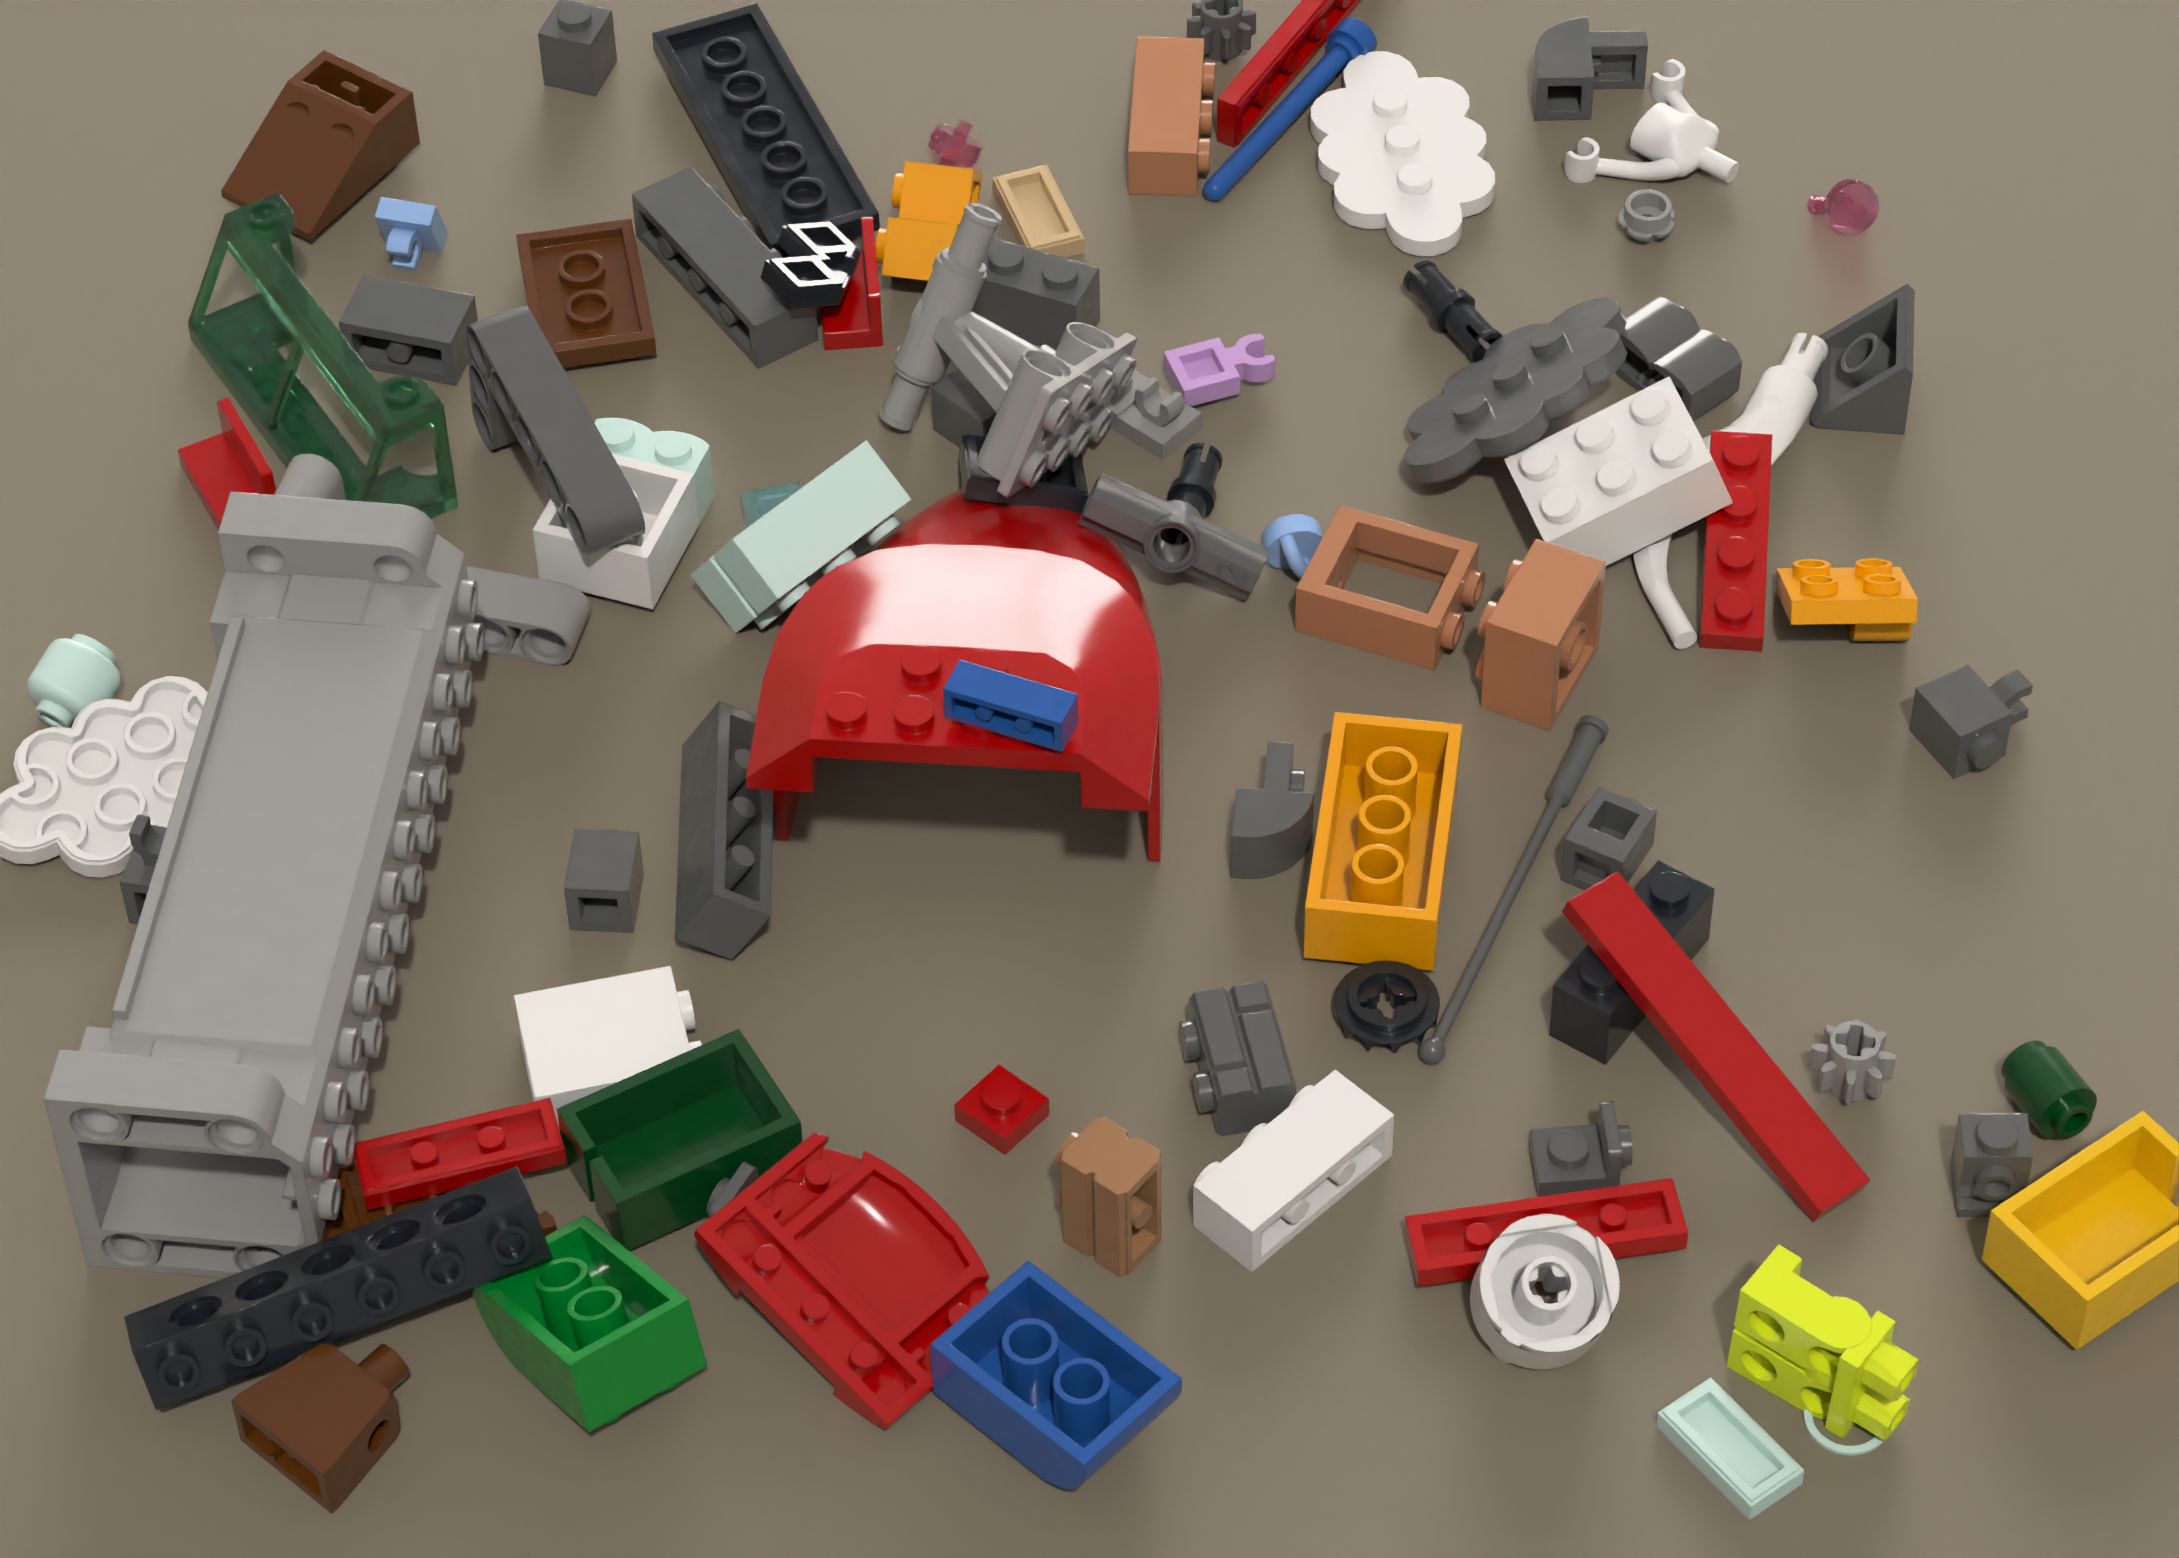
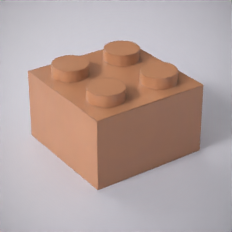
(1540, 633)

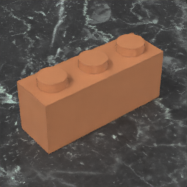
(1170, 116)

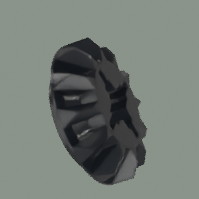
(1404, 987)

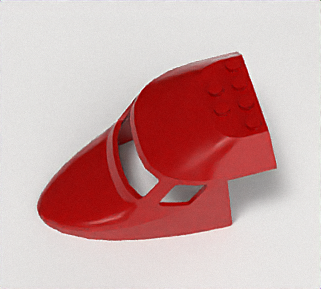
(984, 585)

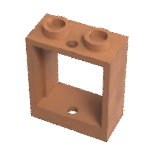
(1380, 626)

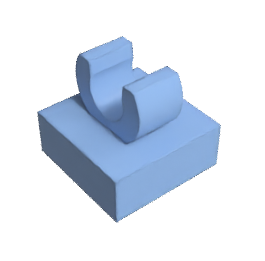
(409, 230)

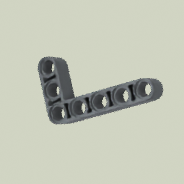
(528, 398)

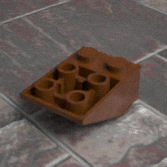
(325, 142)

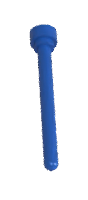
(1344, 43)

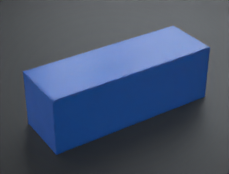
(1010, 705)

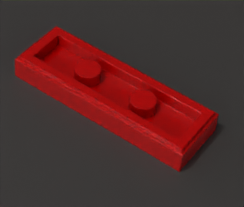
(458, 1153)

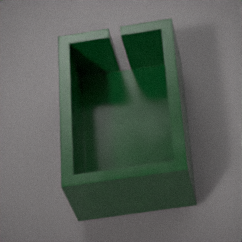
(673, 1133)

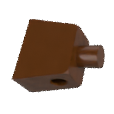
(324, 1419)

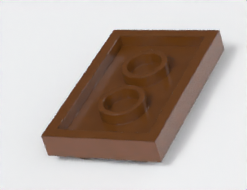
(588, 292)

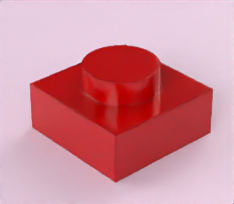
(1001, 1109)

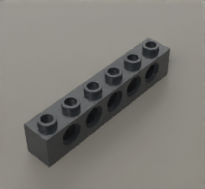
(336, 1287)

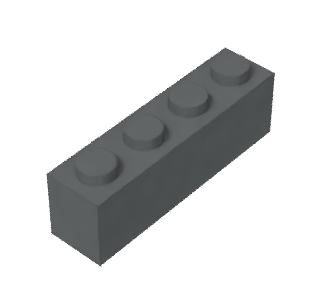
(720, 265)
(722, 837)

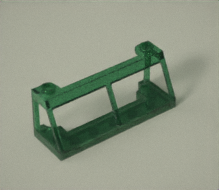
(244, 353)

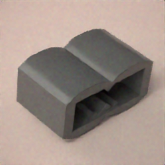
(1666, 343)

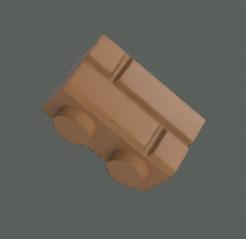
(1110, 1195)

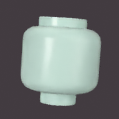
(71, 678)

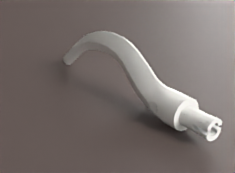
(1775, 408)

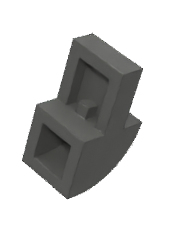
(1272, 823)

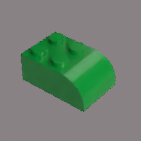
(592, 1325)

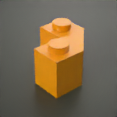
(930, 210)

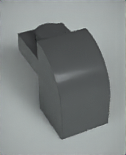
(1577, 61)

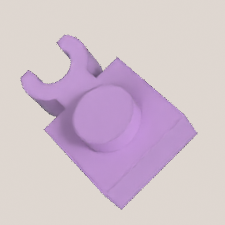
(1214, 372)

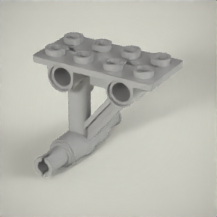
(1043, 396)

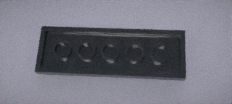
(762, 125)

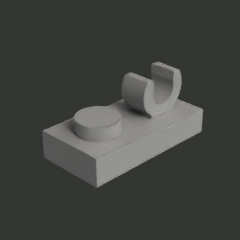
(1153, 416)

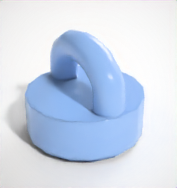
(1292, 542)

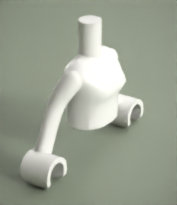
(1668, 135)

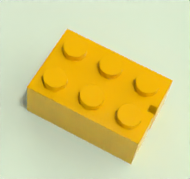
(2093, 1232)

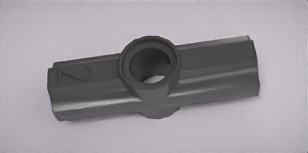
(1209, 555)

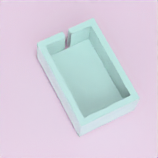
(803, 540)

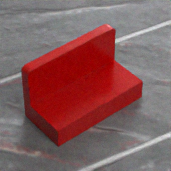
(858, 317)
(226, 464)

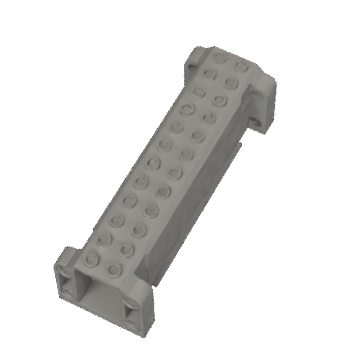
(279, 894)

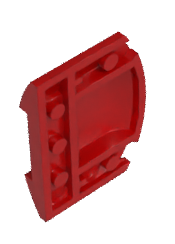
(849, 1271)

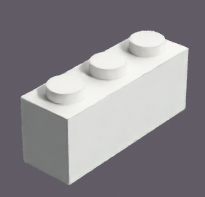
(1292, 1169)

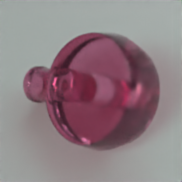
(955, 144)
(1849, 206)

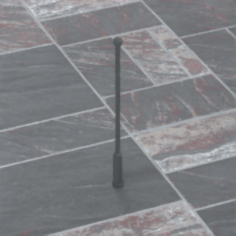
(1589, 734)

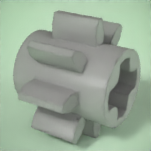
(1852, 1061)

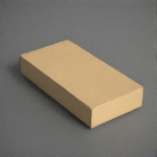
(1038, 212)

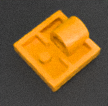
(1867, 597)

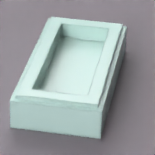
(1730, 1448)

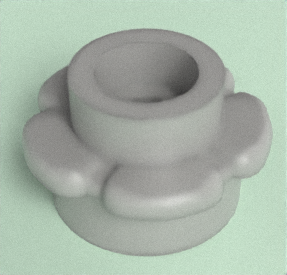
(1647, 216)

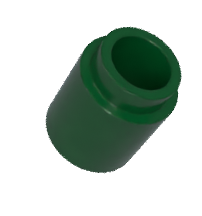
(2048, 1090)

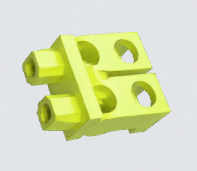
(1819, 1350)

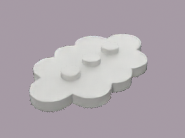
(1402, 153)
(93, 779)

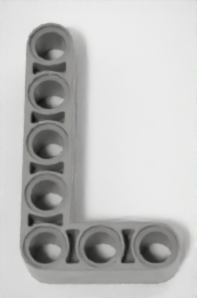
(519, 613)

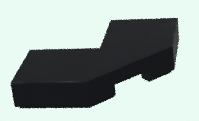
(818, 265)

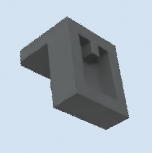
(1580, 1155)

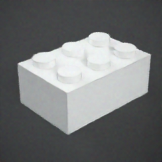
(1620, 476)

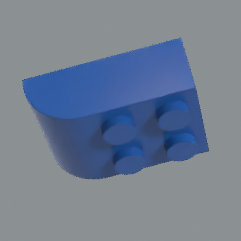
(1049, 1378)

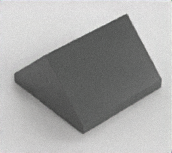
(1868, 368)

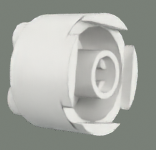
(1567, 1262)

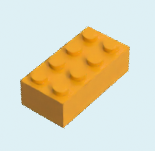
(1383, 840)

